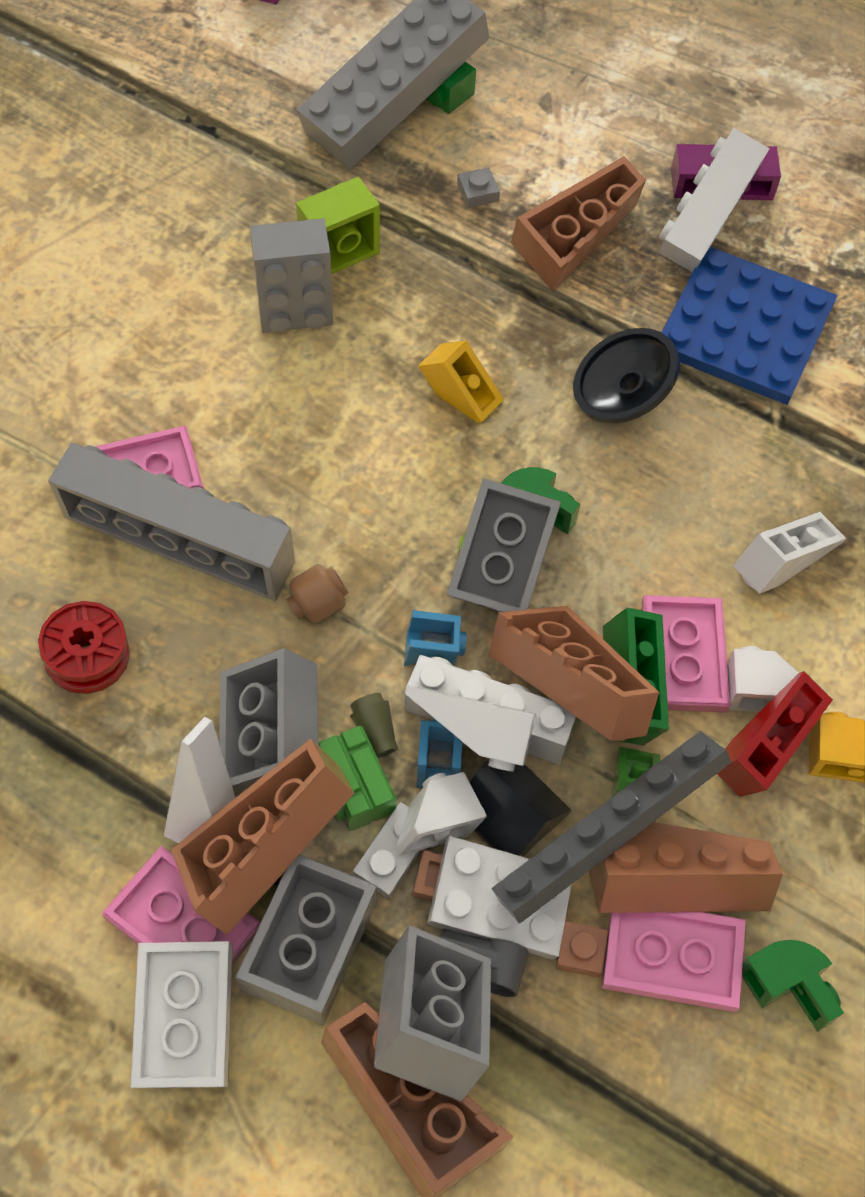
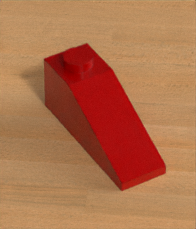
(773, 736)

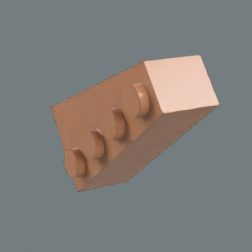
(574, 222)
(575, 669)
(259, 835)
(687, 872)
(427, 1131)

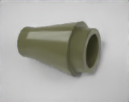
(376, 719)

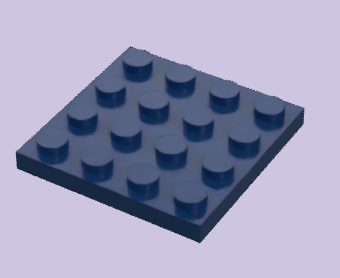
(748, 324)

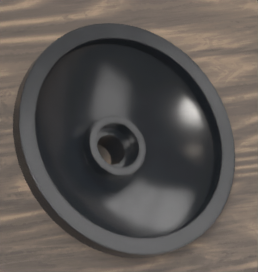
(626, 375)

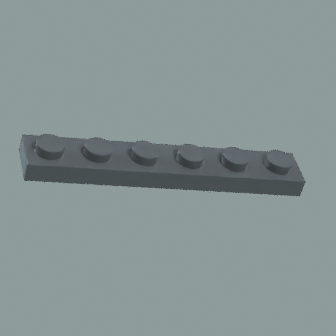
(610, 826)

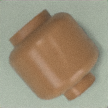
(317, 594)

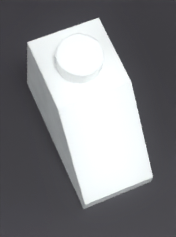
(756, 677)
(440, 810)

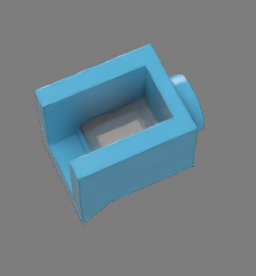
(434, 636)
(438, 751)

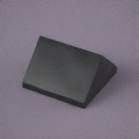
(517, 808)

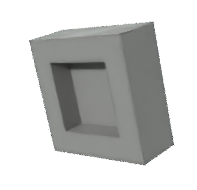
(478, 187)

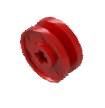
(79, 626)

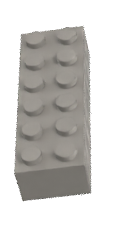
(392, 76)
(174, 520)

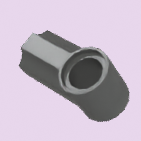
(506, 958)

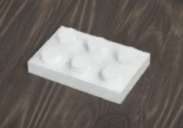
(469, 906)
(182, 1015)

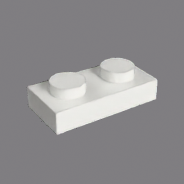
(381, 861)

